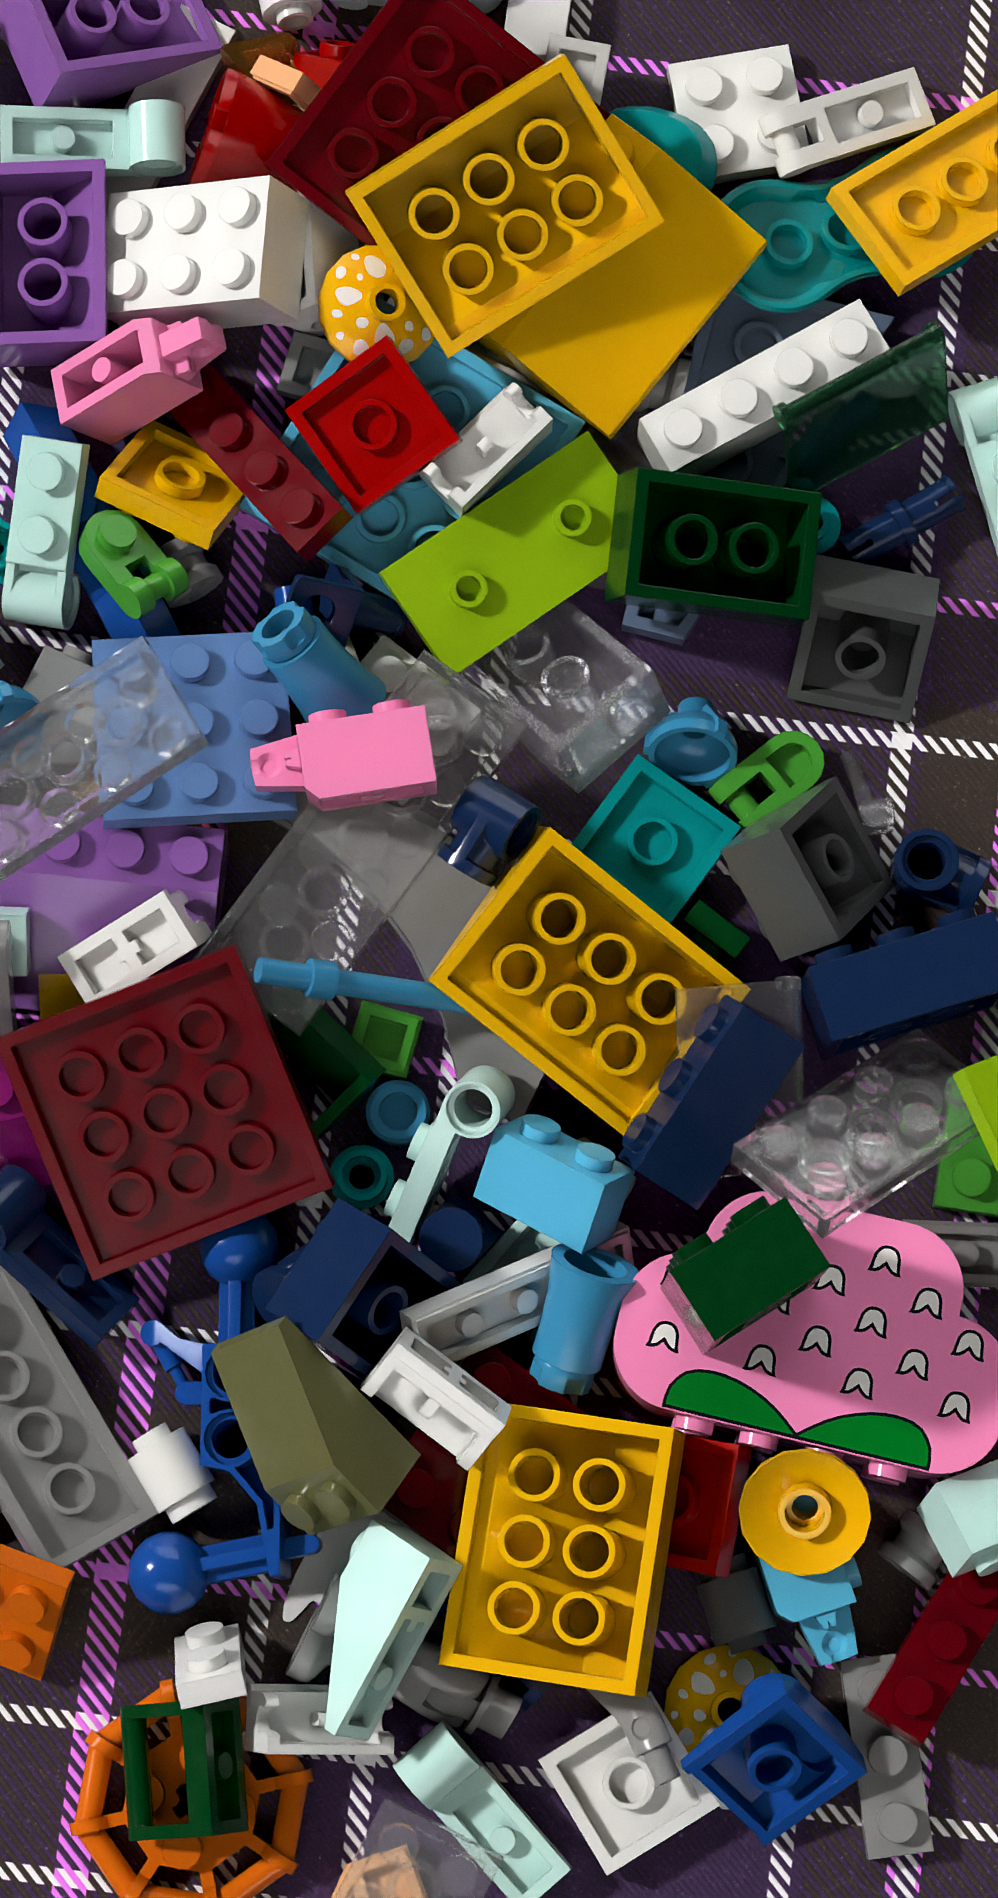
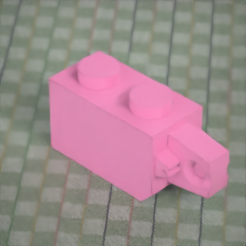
(134, 376)
(351, 757)

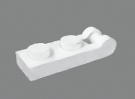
(848, 121)

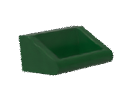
(333, 1063)
(211, 1768)

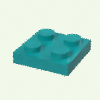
(656, 838)

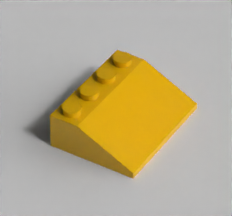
(505, 205)
(630, 317)
(577, 977)
(565, 1551)

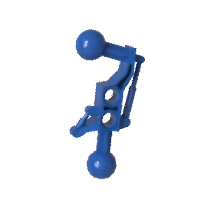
(171, 1568)

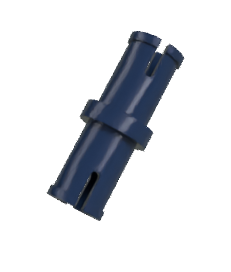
(902, 522)

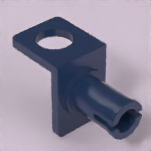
(346, 605)

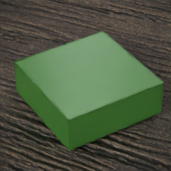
(388, 1037)

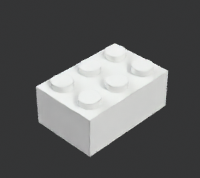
(207, 252)

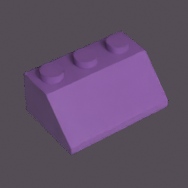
(52, 260)

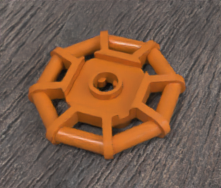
(189, 1853)

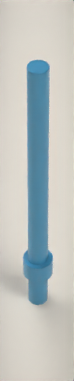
(324, 980)

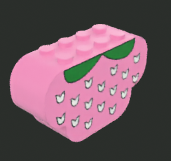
(850, 1367)

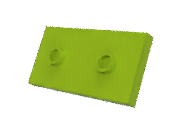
(510, 556)

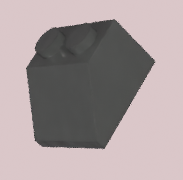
(864, 639)
(808, 870)

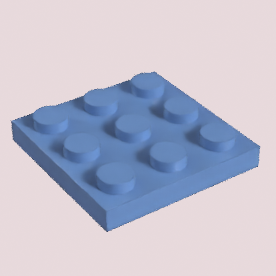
(237, 709)

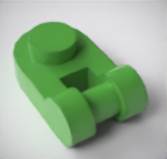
(116, 546)
(786, 765)

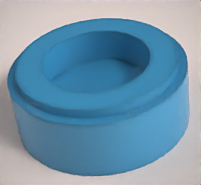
(397, 1112)

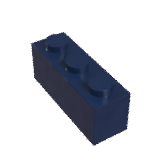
(709, 1100)

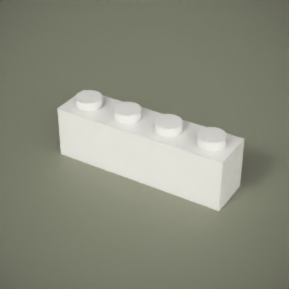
(736, 406)

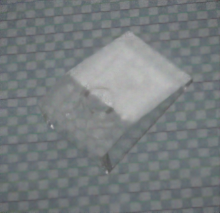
(575, 690)

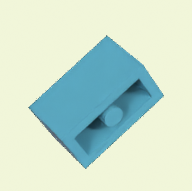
(554, 1182)

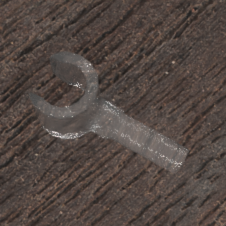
(875, 814)

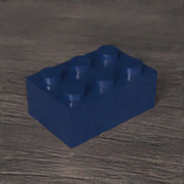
(902, 982)
(353, 1285)

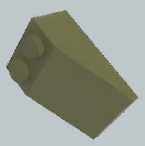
(310, 1429)

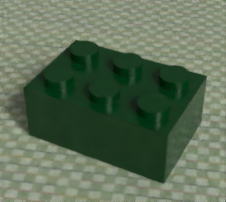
(713, 546)
(744, 1274)

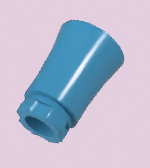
(314, 664)
(579, 1317)

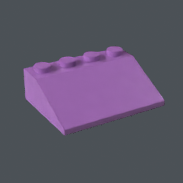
(101, 48)
(102, 877)

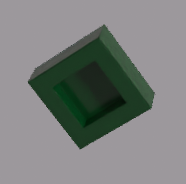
(714, 934)

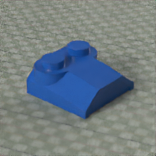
(776, 1756)

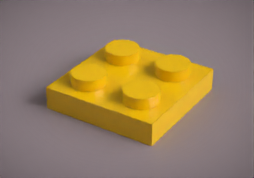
(171, 485)

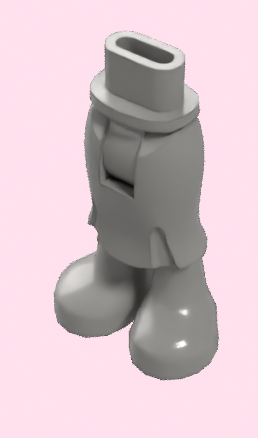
(426, 1687)

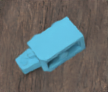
(816, 1602)

